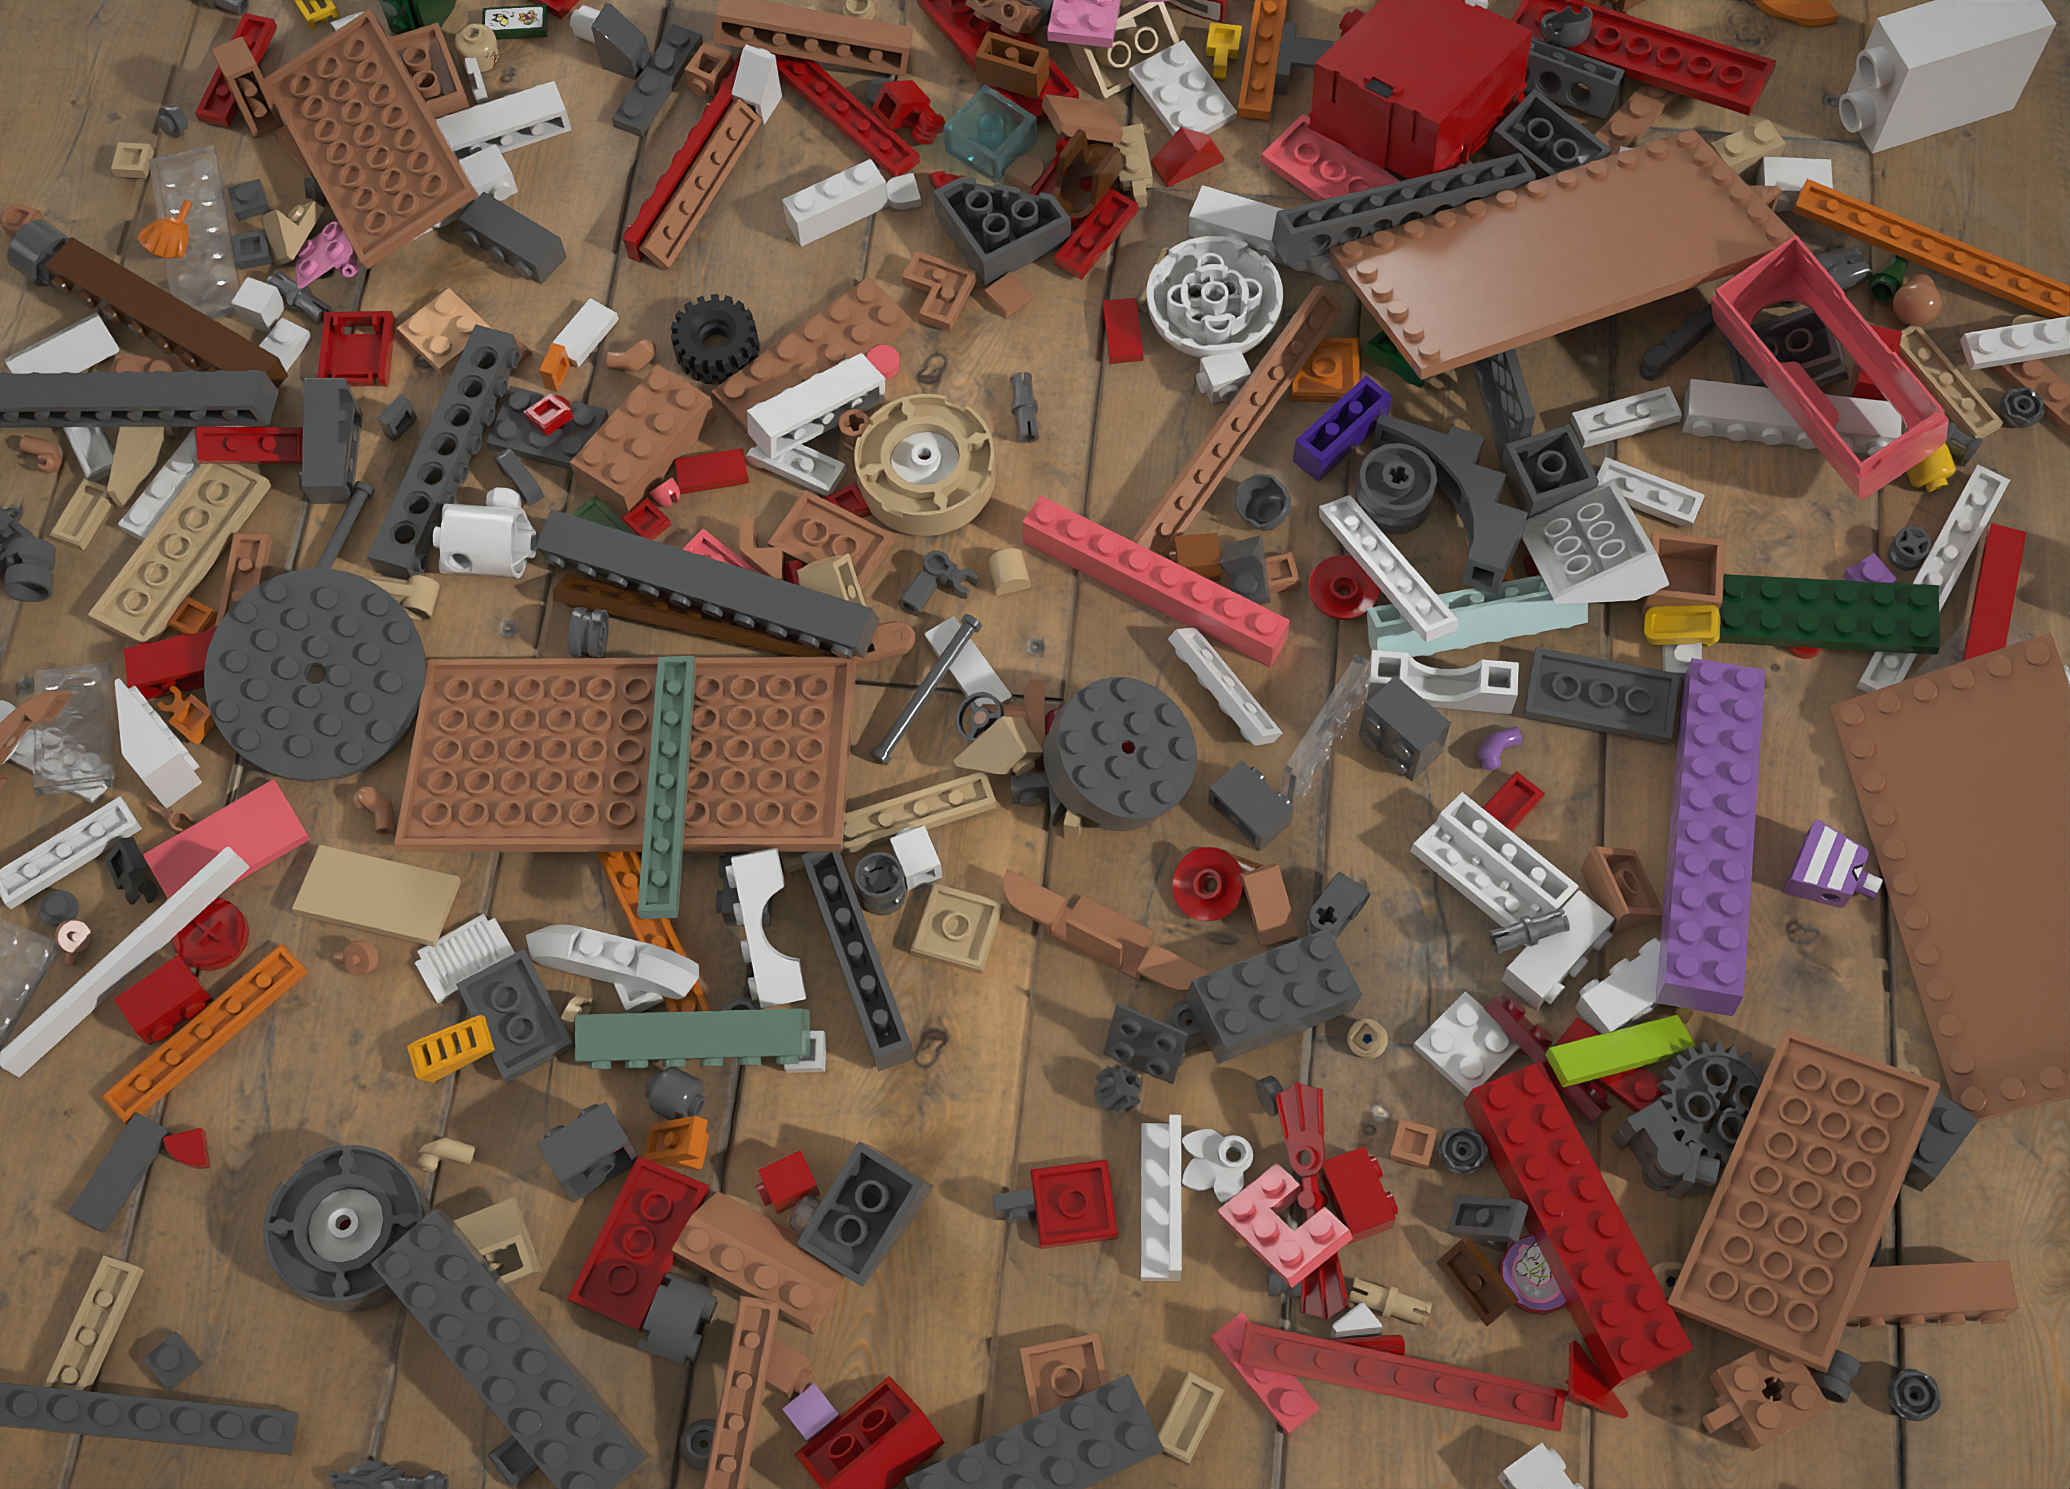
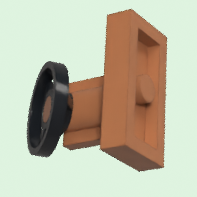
(986, 715)

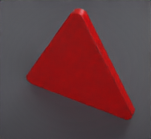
(1588, 1385)

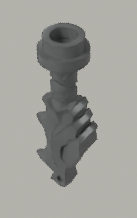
(384, 1476)

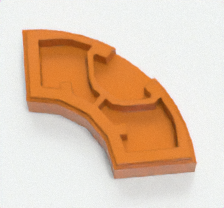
(1805, 12)

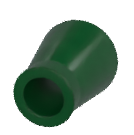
(1888, 279)

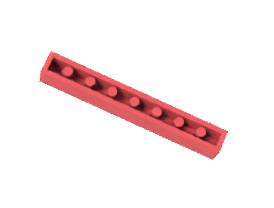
(1156, 581)

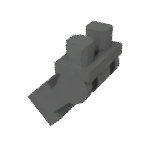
(1665, 1160)

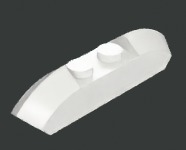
(613, 959)

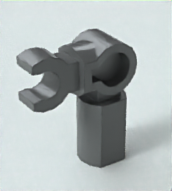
(936, 569)

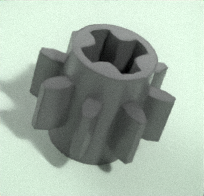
(1117, 1089)

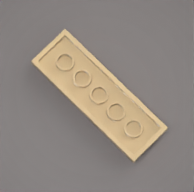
(179, 551)

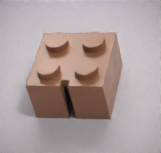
(1692, 568)

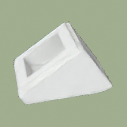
(1356, 1323)

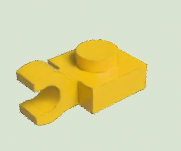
(1223, 44)

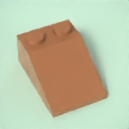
(432, 69)

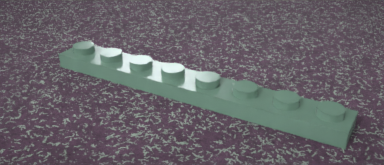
(667, 788)

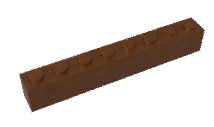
(157, 314)

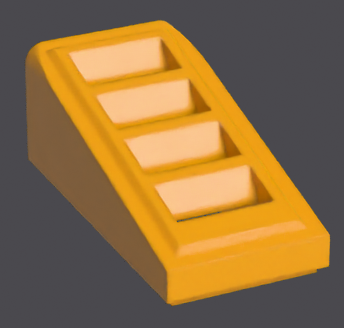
(427, 1053)

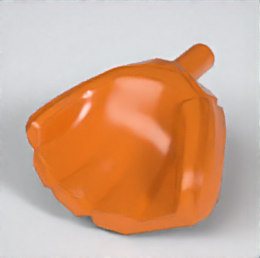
(168, 235)

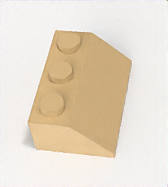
(1140, 33)

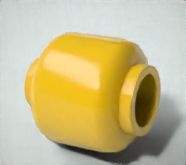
(1933, 470)

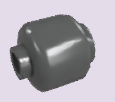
(675, 1094)

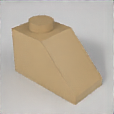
(833, 577)
(1002, 749)

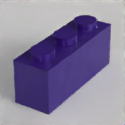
(1341, 428)

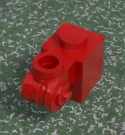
(905, 106)

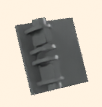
(1145, 1043)

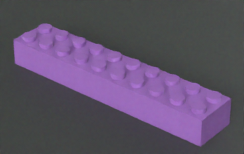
(1711, 838)

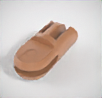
(888, 641)

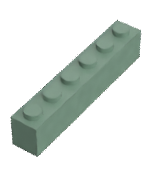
(692, 1036)

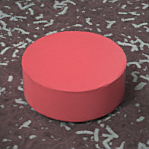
(885, 360)

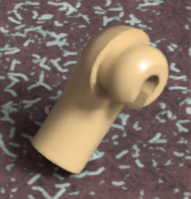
(444, 1149)

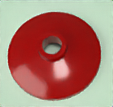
(1346, 574)
(1192, 881)

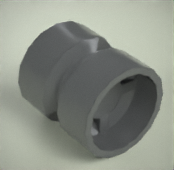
(29, 569)
(880, 874)

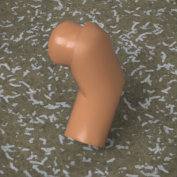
(634, 358)
(46, 450)
(380, 805)

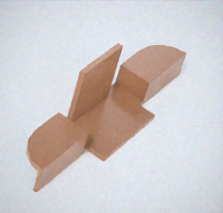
(1101, 934)

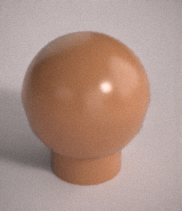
(1917, 301)

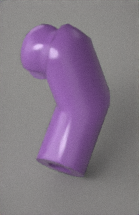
(1494, 744)

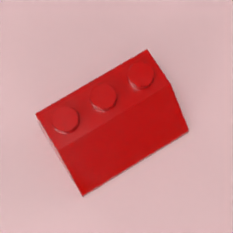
(871, 1442)

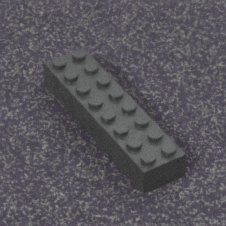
(508, 1357)

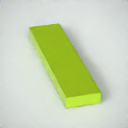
(1619, 1050)

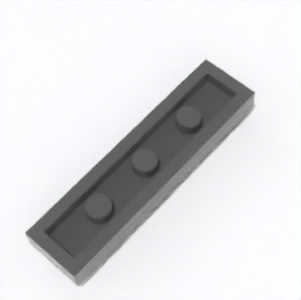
(657, 80)

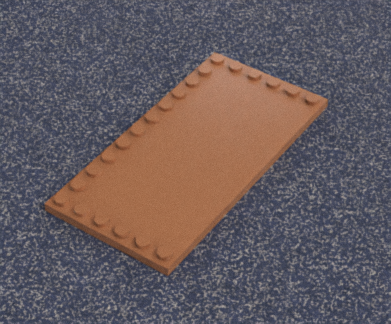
(1559, 252)
(563, 748)
(1973, 842)

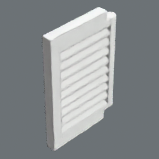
(461, 955)

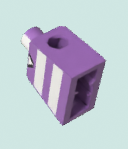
(1830, 868)

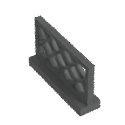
(1504, 398)

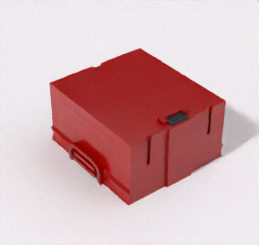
(1420, 83)

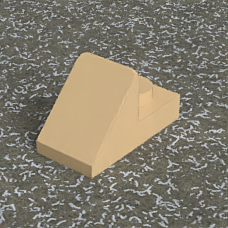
(289, 233)

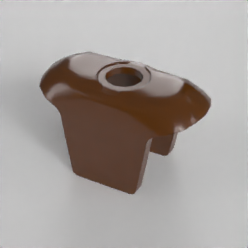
(1081, 162)

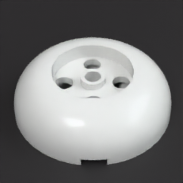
(1214, 268)

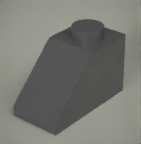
(620, 43)

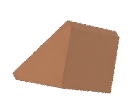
(1621, 887)

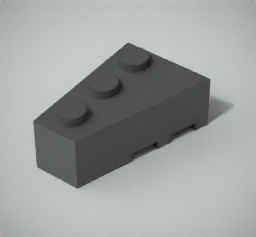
(329, 440)

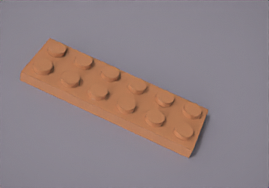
(837, 333)

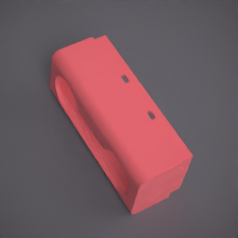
(1797, 276)

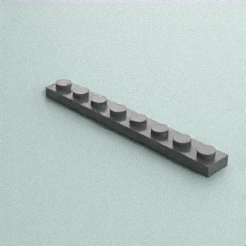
(147, 1419)

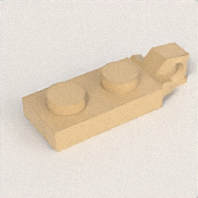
(1137, 171)

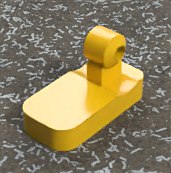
(1682, 625)

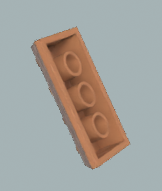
(758, 1260)

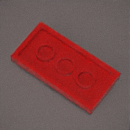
(637, 1243)

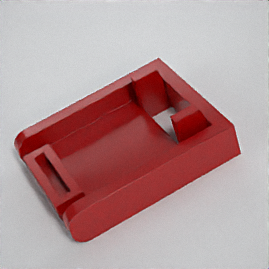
(357, 356)

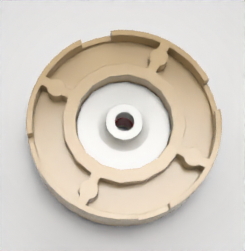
(925, 465)

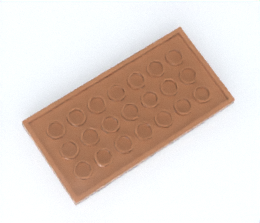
(369, 139)
(1804, 1199)

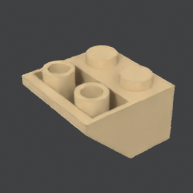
(502, 1240)

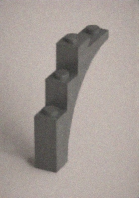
(1474, 490)

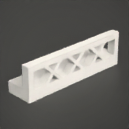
(1161, 1201)

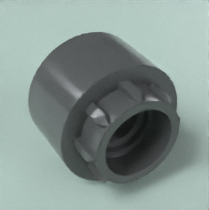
(34, 248)

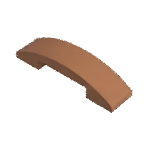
(39, 709)

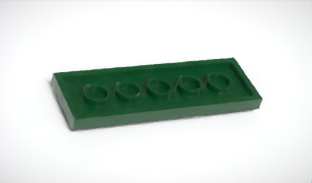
(1830, 614)

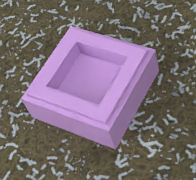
(810, 1412)

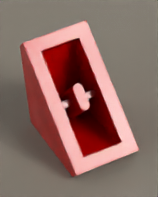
(1185, 156)

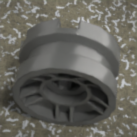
(588, 632)

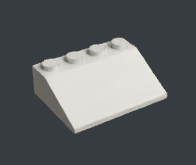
(1594, 549)

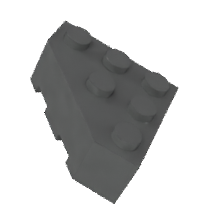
(1000, 225)

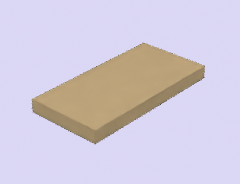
(376, 895)

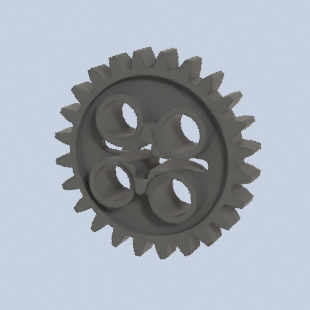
(1688, 1083)

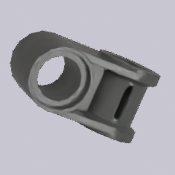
(1337, 905)

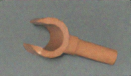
(170, 816)

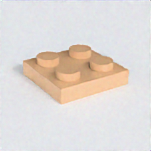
(441, 330)

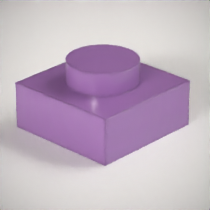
(1870, 570)

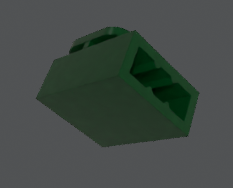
(413, 14)

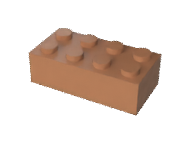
(643, 439)

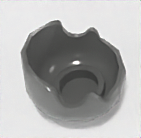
(1567, 28)
(1262, 502)

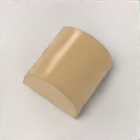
(1009, 571)

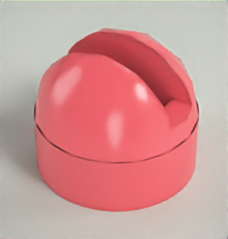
(665, 493)

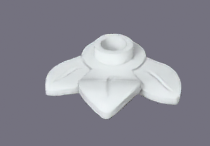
(1210, 1165)

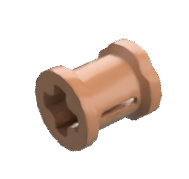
(852, 425)

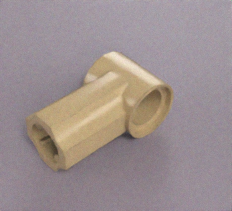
(415, 595)

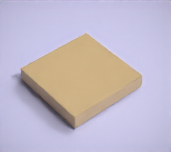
(957, 928)

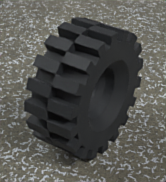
(709, 319)

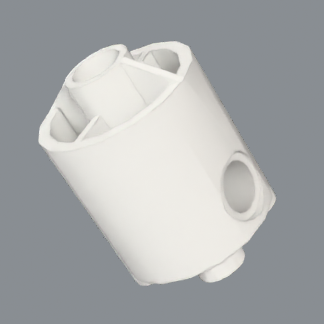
(484, 541)

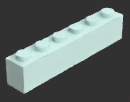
(1517, 610)

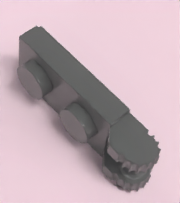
(1677, 344)

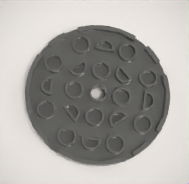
(262, 663)

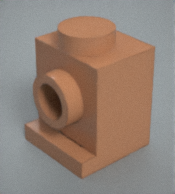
(708, 69)

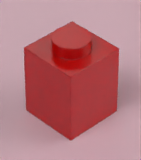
(786, 1182)

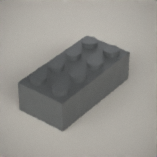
(1272, 995)

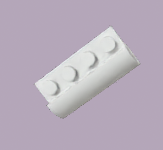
(1491, 864)

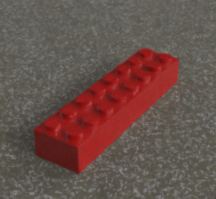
(1577, 1226)

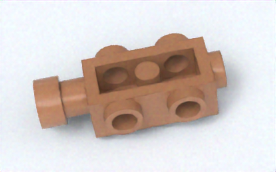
(1011, 14)

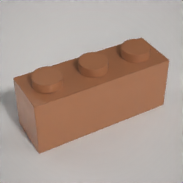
(247, 87)

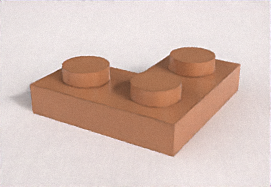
(946, 284)

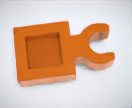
(188, 715)

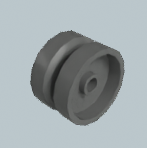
(1396, 487)

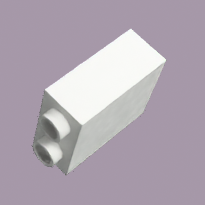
(1943, 67)

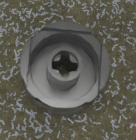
(677, 1318)

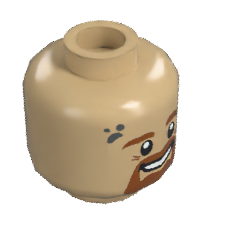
(480, 43)

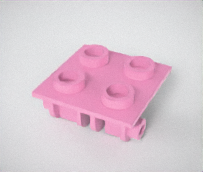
(324, 252)

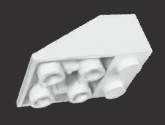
(153, 748)

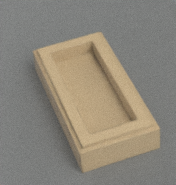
(82, 515)
(1189, 1417)

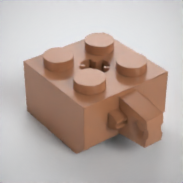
(1749, 1411)

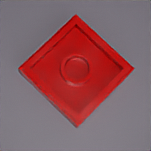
(1074, 1204)

